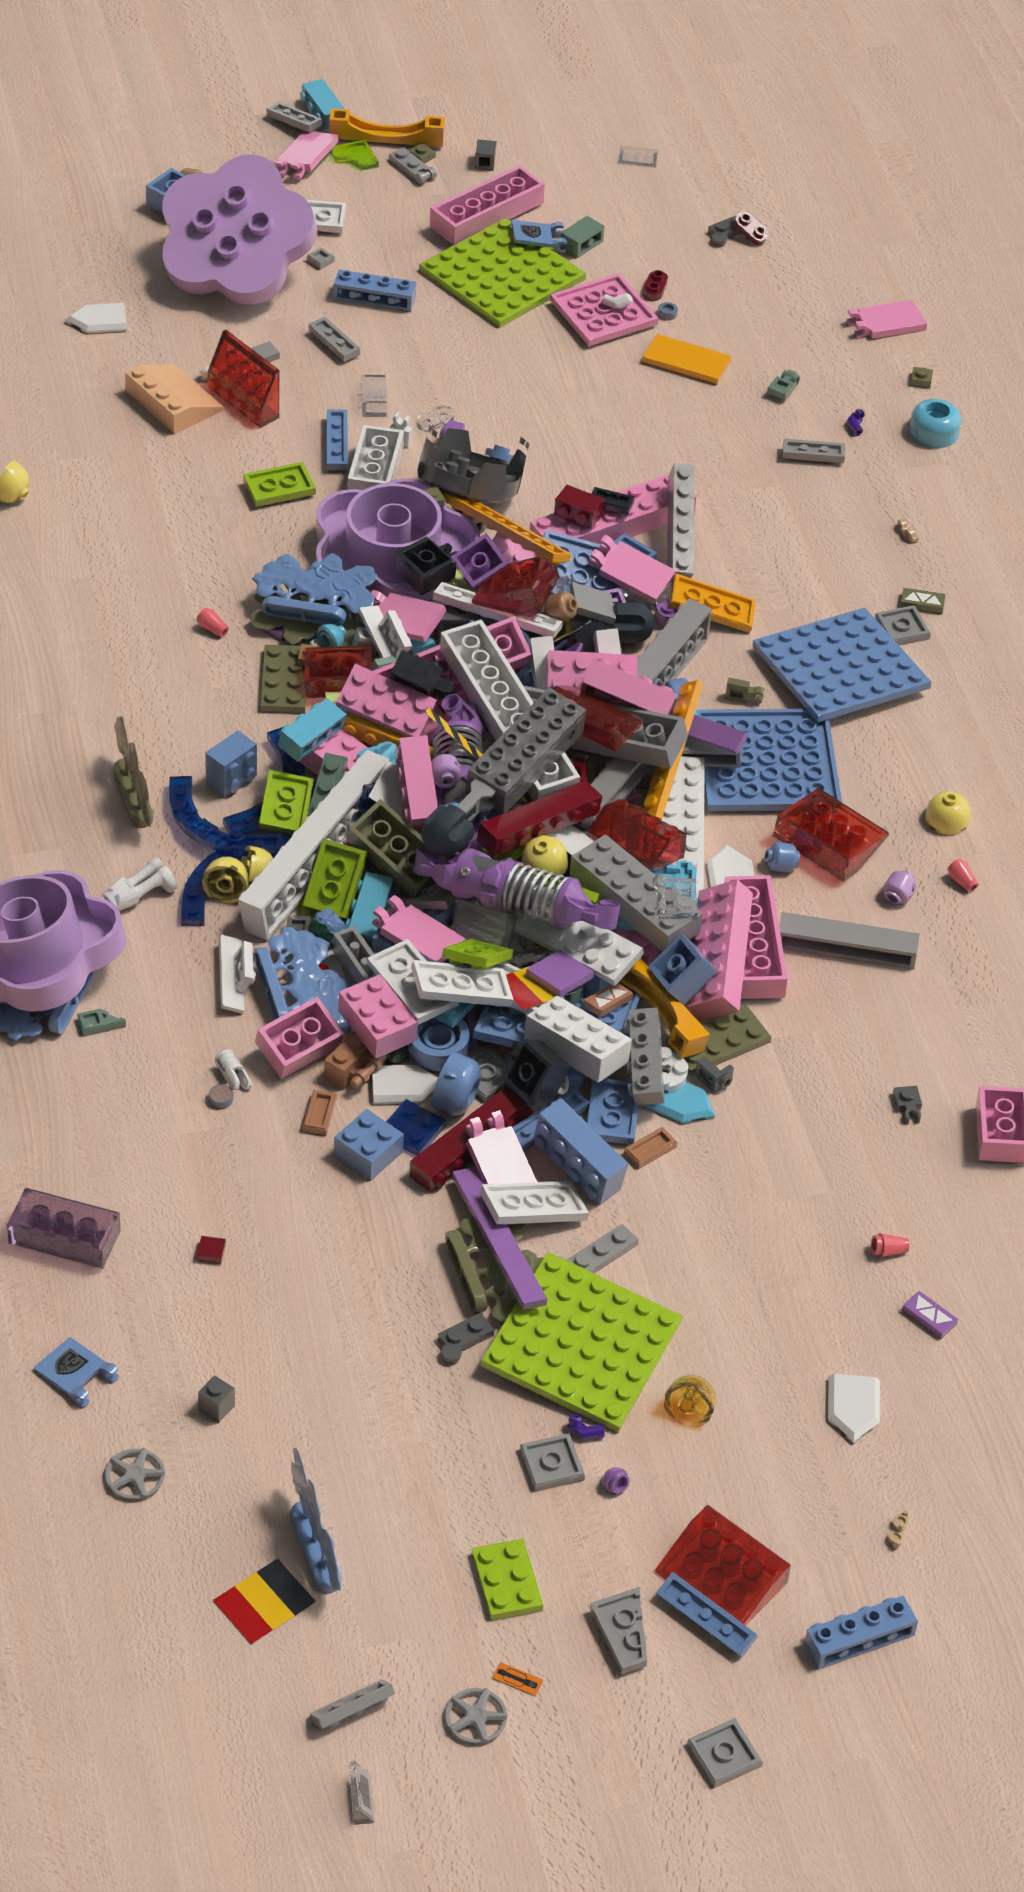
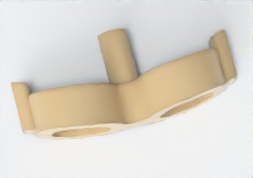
(908, 533)
(899, 1524)

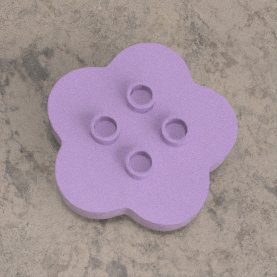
(235, 230)
(379, 521)
(53, 938)

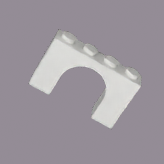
(604, 642)

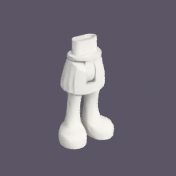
(127, 892)

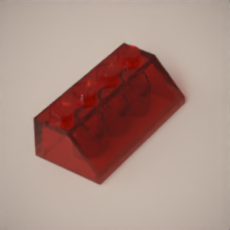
(603, 721)
(639, 834)

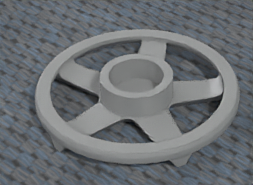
(135, 1473)
(476, 1715)

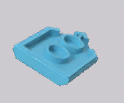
(685, 1104)

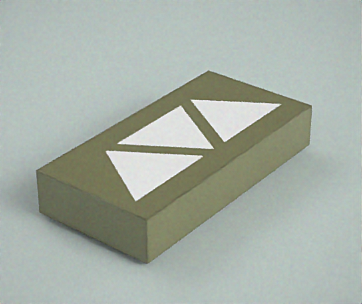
(923, 600)

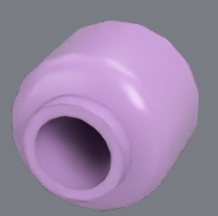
(446, 771)
(899, 887)

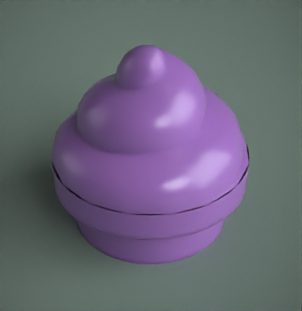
(616, 1480)

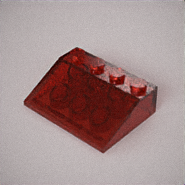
(245, 380)
(519, 587)
(829, 833)
(726, 1565)

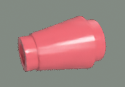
(212, 622)
(962, 874)
(888, 1245)

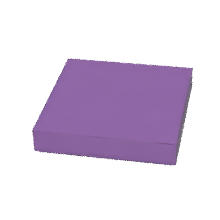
(559, 973)

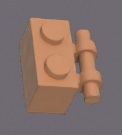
(351, 1063)

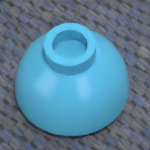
(331, 635)

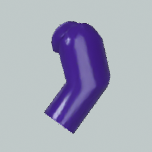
(855, 420)
(582, 1431)

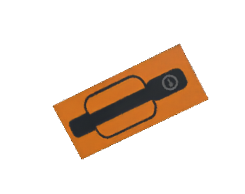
(518, 1679)

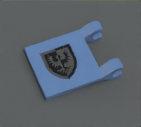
(538, 234)
(72, 1367)

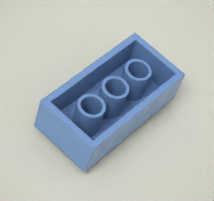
(580, 1151)

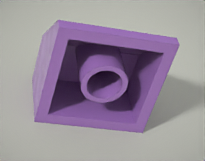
(479, 561)

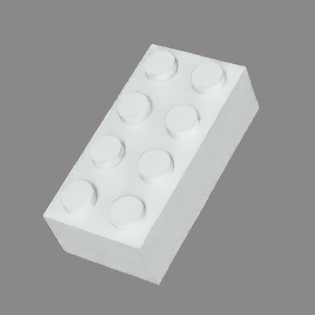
(376, 457)
(579, 1038)

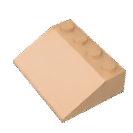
(170, 395)

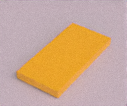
(686, 359)
(727, 607)

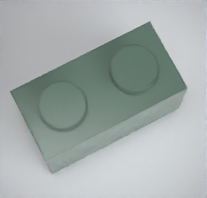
(583, 236)

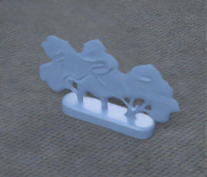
(321, 581)
(307, 976)
(19, 1024)
(312, 1537)

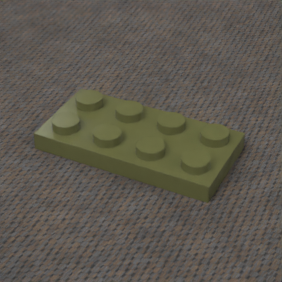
(283, 680)
(729, 1038)

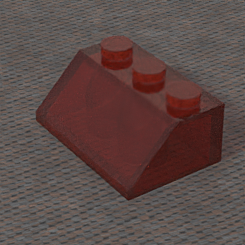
(330, 667)

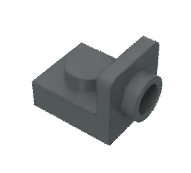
(711, 1076)

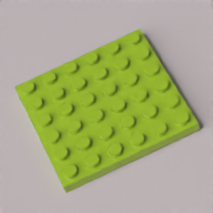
(499, 275)
(586, 1346)

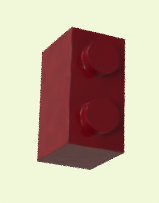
(579, 506)

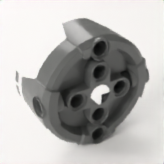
(468, 473)

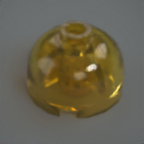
(691, 1400)

